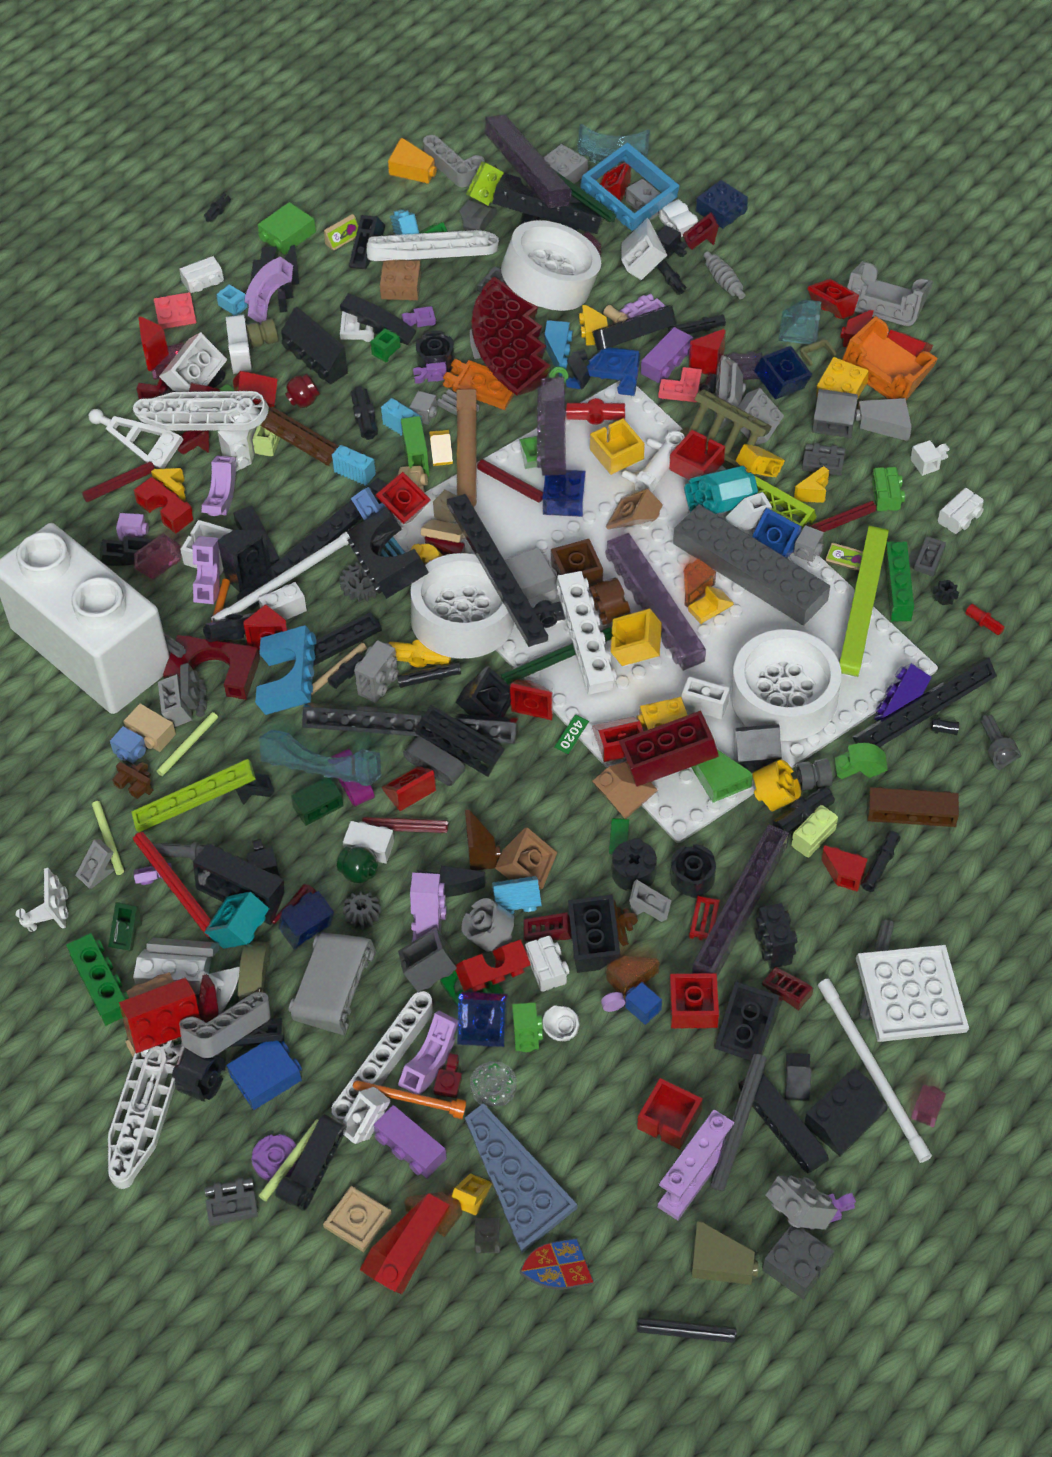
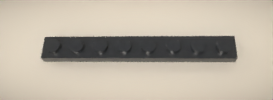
(928, 704)

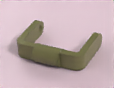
(814, 346)

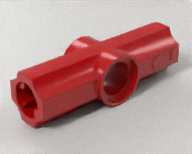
(595, 411)

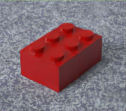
(156, 1014)

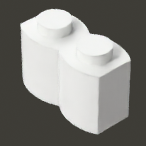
(677, 216)

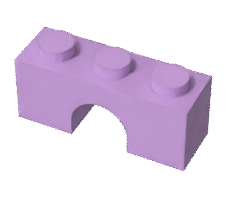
(206, 557)

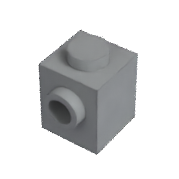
(425, 405)
(809, 543)

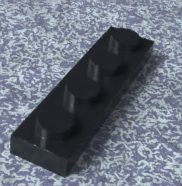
(345, 637)

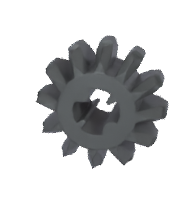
(361, 910)

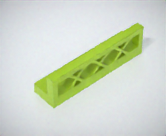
(786, 501)

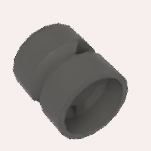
(814, 774)

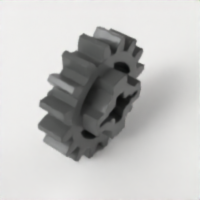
(357, 583)

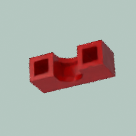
(154, 494)
(475, 972)

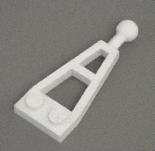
(162, 450)

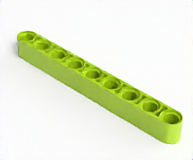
(863, 601)

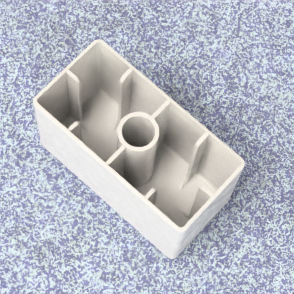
(82, 617)

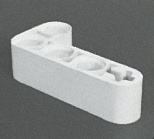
(238, 344)

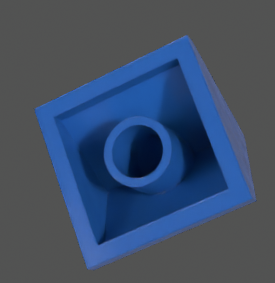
(777, 532)

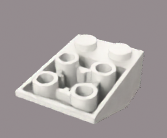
(642, 250)

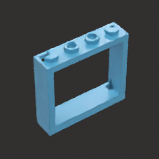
(646, 169)

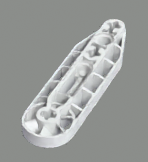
(431, 245)
(203, 410)
(156, 1064)

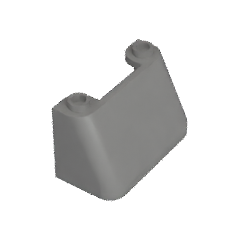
(888, 300)
(331, 981)

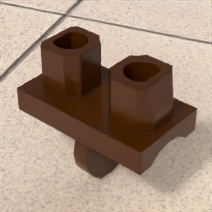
(136, 776)
(624, 920)

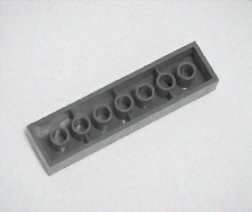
(751, 564)

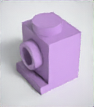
(132, 526)

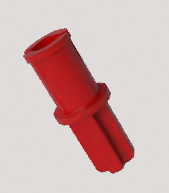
(984, 619)

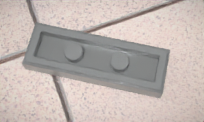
(182, 947)

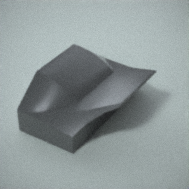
(476, 215)
(927, 556)

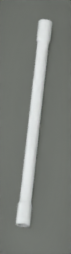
(283, 578)
(915, 1141)

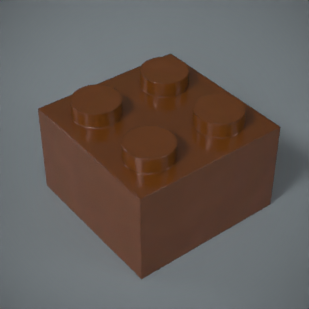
(576, 558)

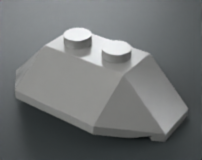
(729, 384)

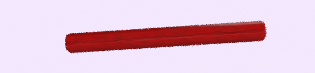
(172, 881)

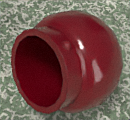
(302, 391)

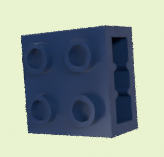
(724, 203)

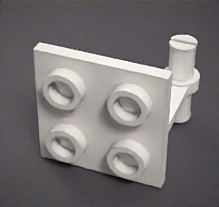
(53, 906)

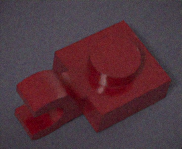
(448, 1080)

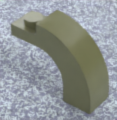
(253, 966)

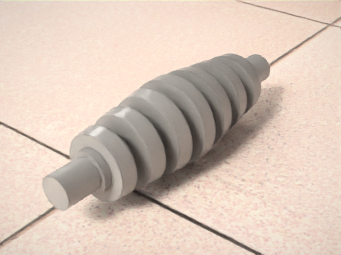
(724, 275)

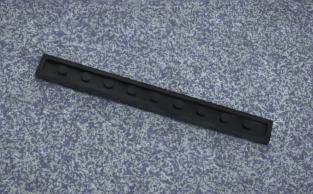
(322, 536)
(497, 570)

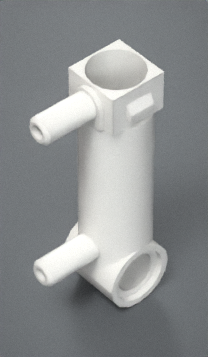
(658, 464)

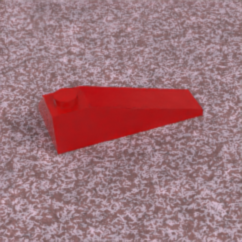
(402, 1248)

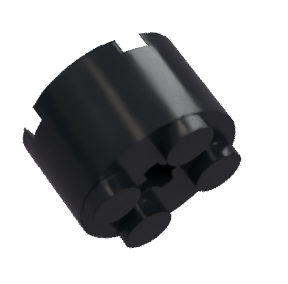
(435, 348)
(633, 862)
(693, 870)
(199, 1075)

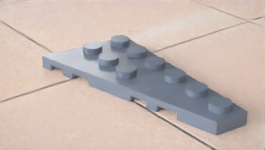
(523, 1187)

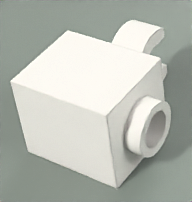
(927, 457)

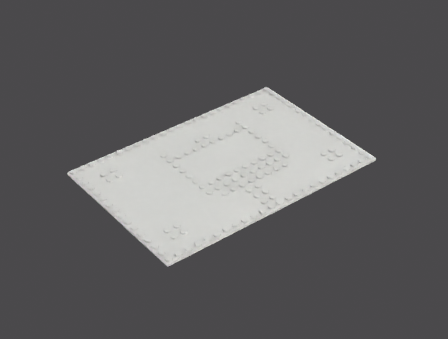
(519, 526)

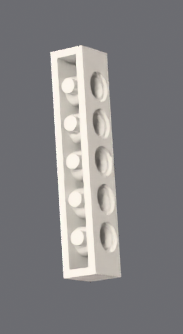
(594, 680)

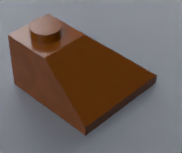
(481, 844)

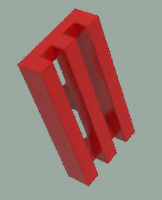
(701, 934)

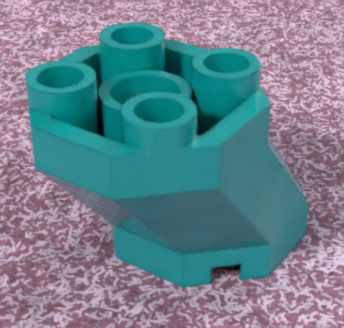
(720, 490)

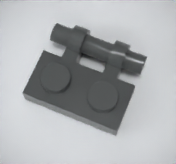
(818, 456)
(192, 689)
(231, 1207)

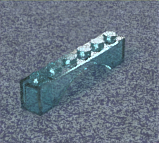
(284, 750)

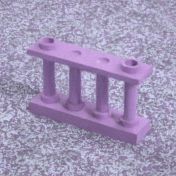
(694, 1165)

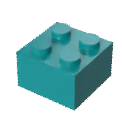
(237, 920)

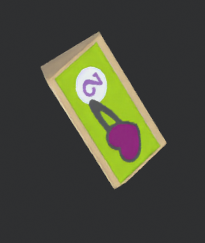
(341, 232)
(844, 557)

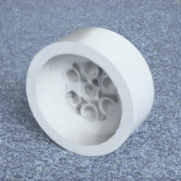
(550, 265)
(458, 608)
(803, 675)

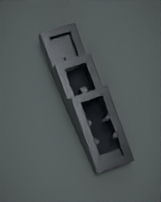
(286, 290)
(377, 317)

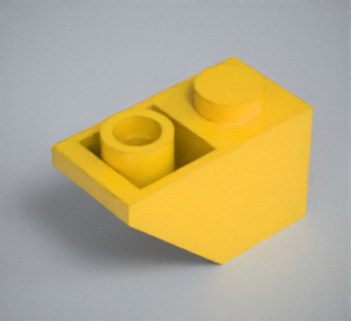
(591, 321)
(759, 461)

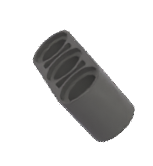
(427, 755)

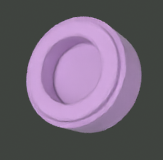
(613, 1001)

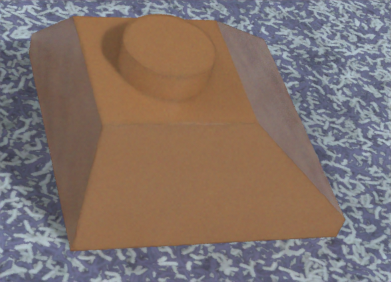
(635, 510)
(620, 789)
(526, 857)

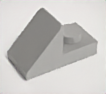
(95, 864)
(649, 901)

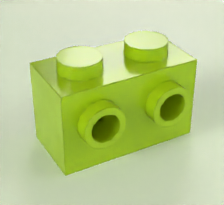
(484, 183)

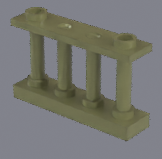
(726, 410)

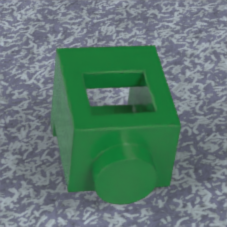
(385, 345)

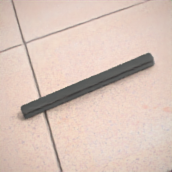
(740, 1119)

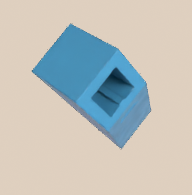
(556, 341)

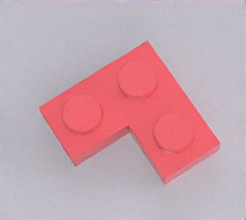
(682, 390)

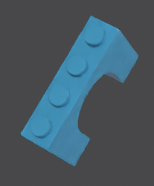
(296, 686)

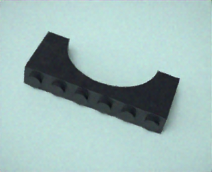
(515, 196)
(386, 573)

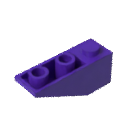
(909, 685)

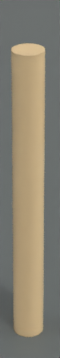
(324, 679)

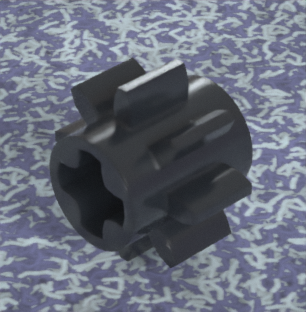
(945, 592)

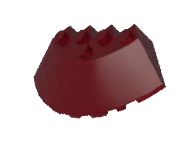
(509, 337)

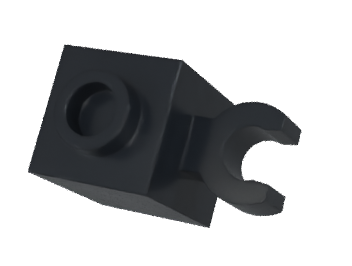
(672, 241)
(263, 857)

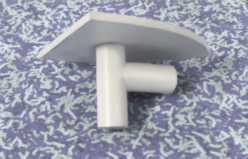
(225, 984)

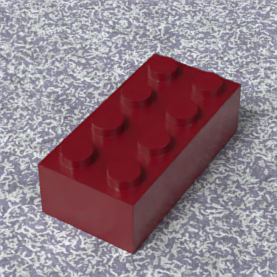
(669, 748)

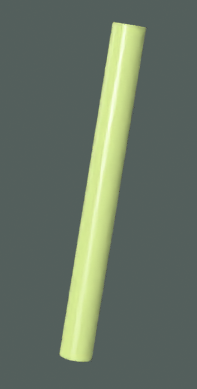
(178, 753)
(118, 867)
(287, 1164)

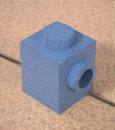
(128, 745)

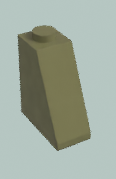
(721, 1257)

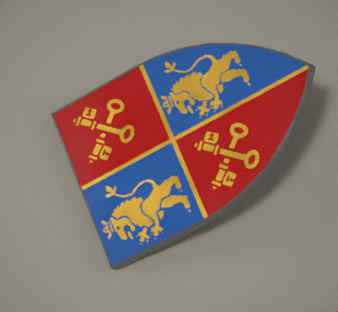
(557, 1266)

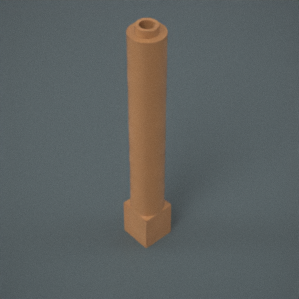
(467, 444)

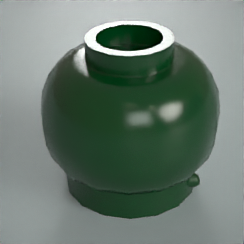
(357, 864)

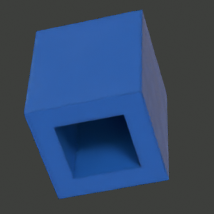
(643, 1003)

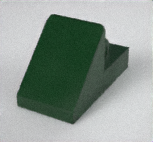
(124, 925)

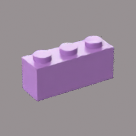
(666, 355)
(409, 1142)

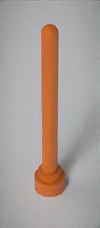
(454, 1107)

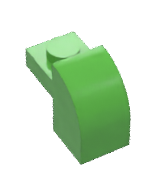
(861, 758)

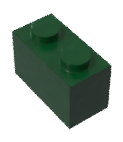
(317, 800)

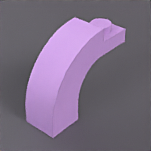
(264, 285)
(221, 487)
(424, 1067)

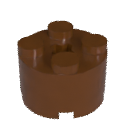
(609, 600)

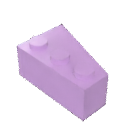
(427, 903)

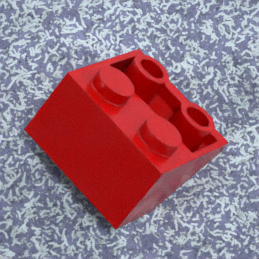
(611, 732)

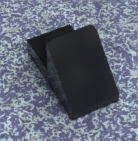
(260, 787)
(798, 1077)

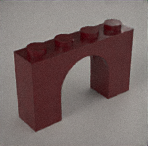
(241, 659)

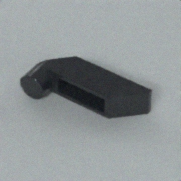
(578, 367)

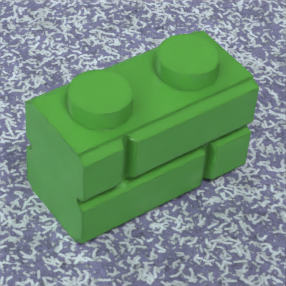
(887, 489)

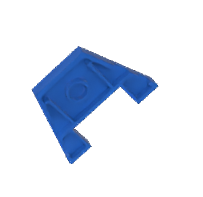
(614, 364)

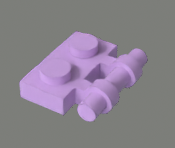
(646, 303)

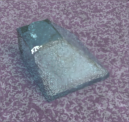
(801, 322)

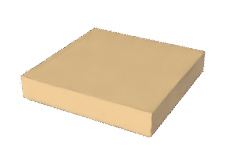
(442, 530)
(357, 1218)

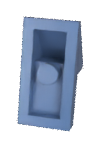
(367, 503)

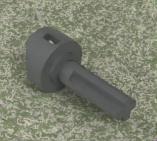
(1002, 749)

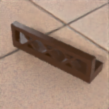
(299, 436)

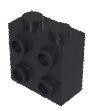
(775, 935)

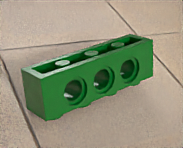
(87, 949)

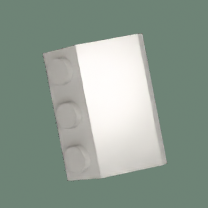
(194, 363)
(180, 966)

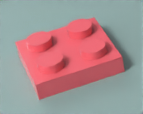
(175, 310)

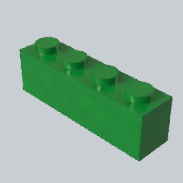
(898, 581)

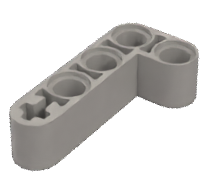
(449, 163)
(227, 1028)

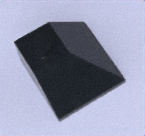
(485, 695)

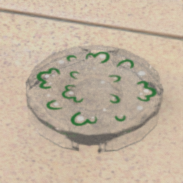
(493, 1084)

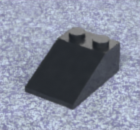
(748, 1021)

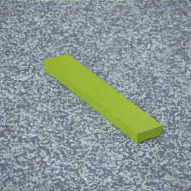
(193, 795)

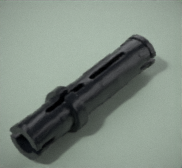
(671, 277)
(715, 322)
(434, 673)
(884, 853)

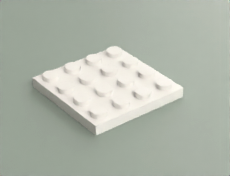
(911, 993)

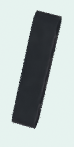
(634, 327)
(787, 1126)

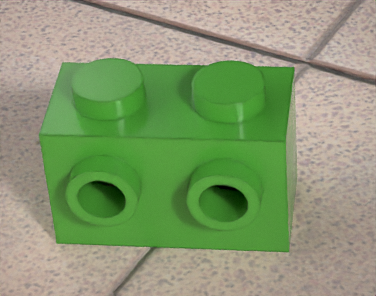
(527, 1027)

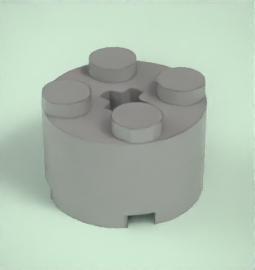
(488, 925)

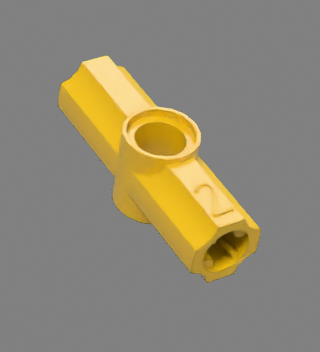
(418, 654)

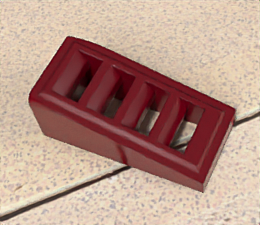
(444, 546)
(548, 920)
(789, 997)
(207, 1000)

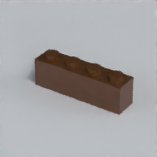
(913, 807)

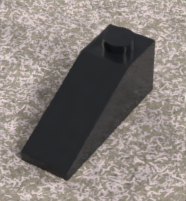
(368, 227)

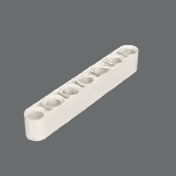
(387, 1049)

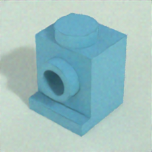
(232, 300)

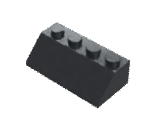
(314, 346)
(228, 875)

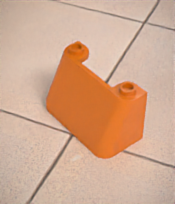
(891, 368)

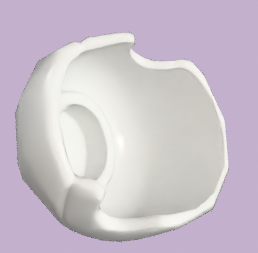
(561, 1023)

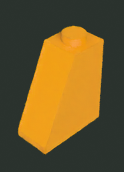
(411, 163)

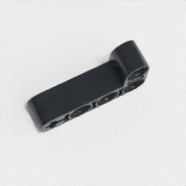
(313, 1163)

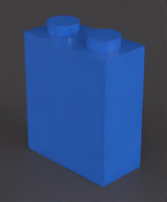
(264, 1072)

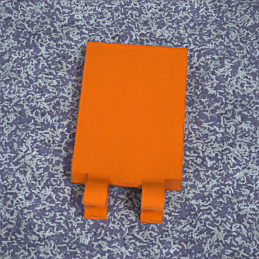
(478, 377)

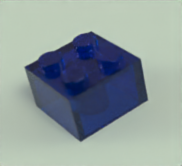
(783, 372)
(564, 494)
(305, 919)
(482, 1019)

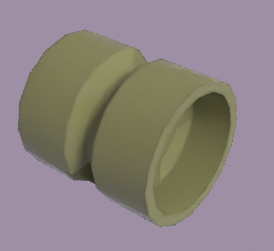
(262, 333)

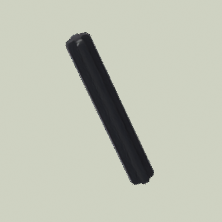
(686, 1329)

